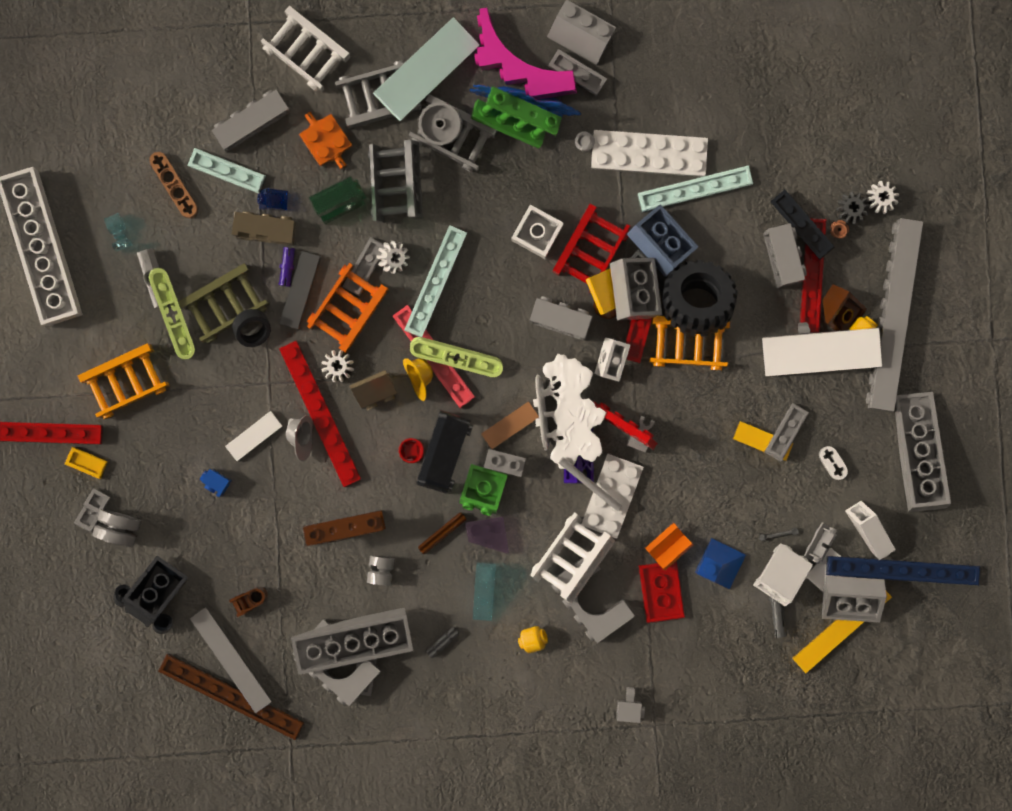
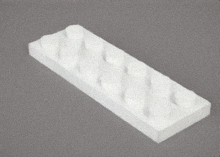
(649, 153)

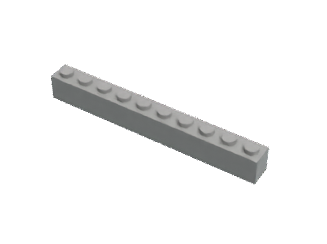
(895, 313)

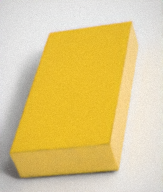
(86, 462)

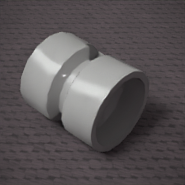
(380, 570)

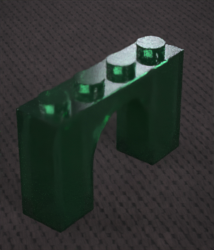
(338, 199)

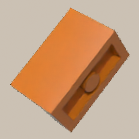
(669, 546)

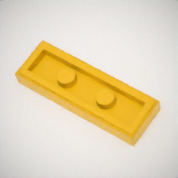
(755, 437)

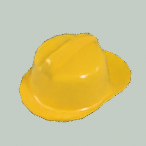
(419, 374)

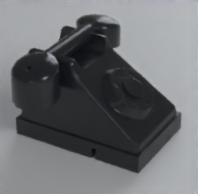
(152, 595)

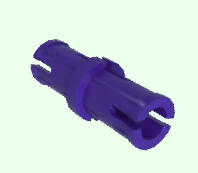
(286, 267)

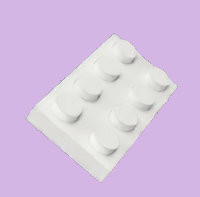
(618, 480)

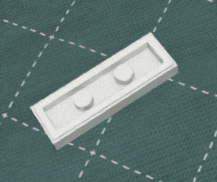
(253, 436)

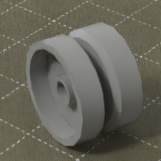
(429, 126)
(116, 529)

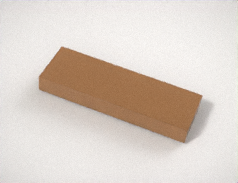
(510, 425)

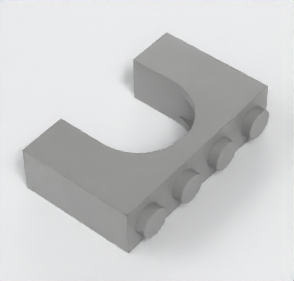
(597, 625)
(351, 687)

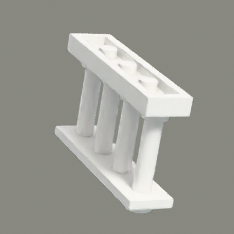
(308, 30)
(584, 572)

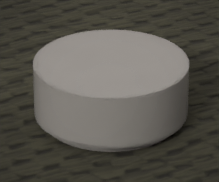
(584, 141)

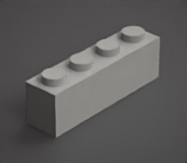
(251, 120)

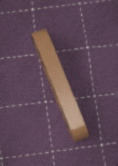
(173, 185)

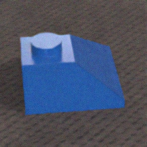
(720, 563)

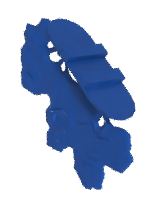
(550, 104)

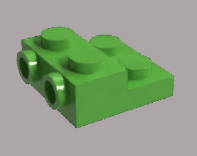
(483, 490)

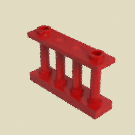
(582, 233)

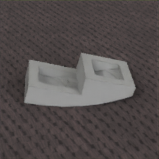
(88, 516)

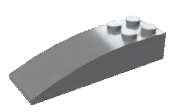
(921, 452)
(352, 641)

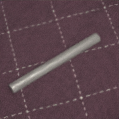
(590, 484)

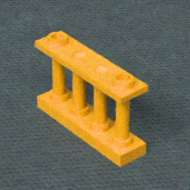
(662, 323)
(108, 370)

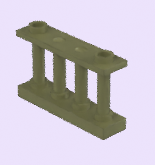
(207, 293)

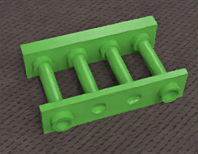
(515, 117)

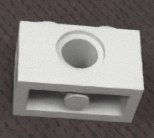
(612, 359)

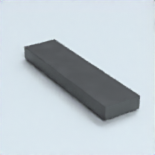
(300, 290)

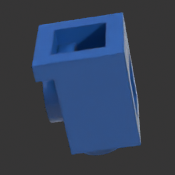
(215, 482)

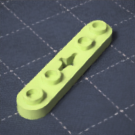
(177, 331)
(474, 361)

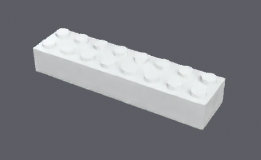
(39, 247)

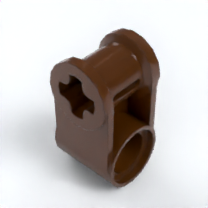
(245, 602)

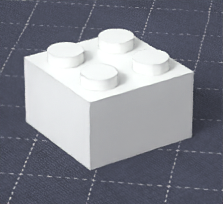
(537, 231)

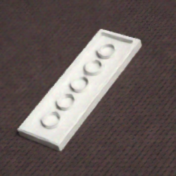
(822, 352)

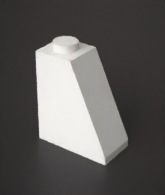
(870, 530)

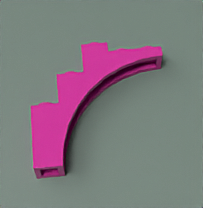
(540, 82)

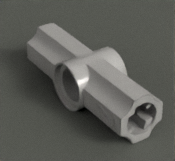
(148, 262)

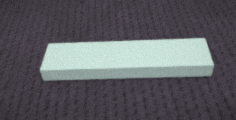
(226, 170)

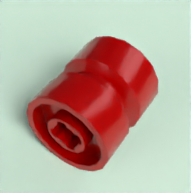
(411, 450)

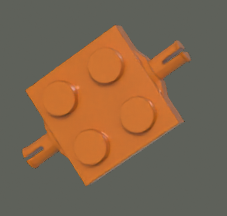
(325, 140)

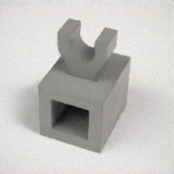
(633, 443)
(628, 709)

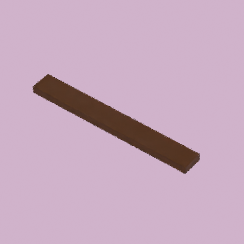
(229, 696)

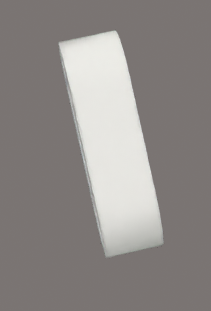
(836, 460)

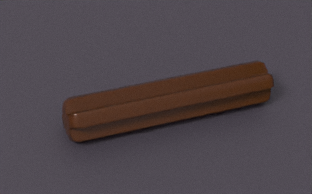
(443, 532)

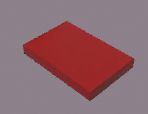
(661, 592)

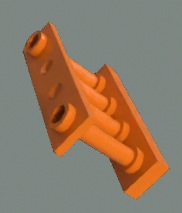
(356, 325)

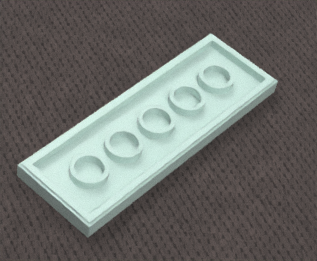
(426, 69)

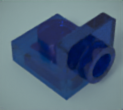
(272, 199)

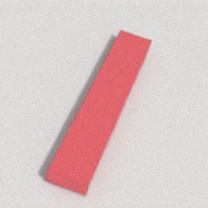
(446, 374)

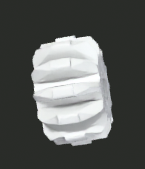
(887, 203)
(386, 257)
(332, 371)

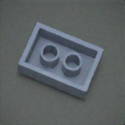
(662, 239)

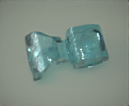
(116, 226)

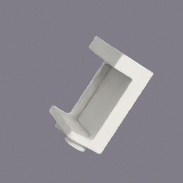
(783, 574)

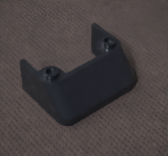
(443, 452)

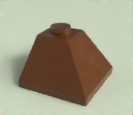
(841, 308)

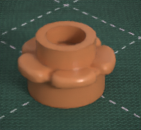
(839, 224)

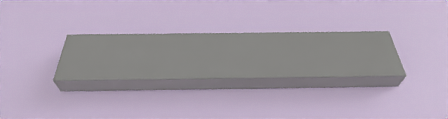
(230, 660)

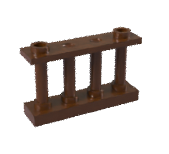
(344, 528)

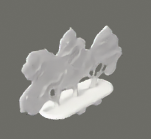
(573, 414)

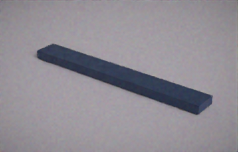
(902, 570)

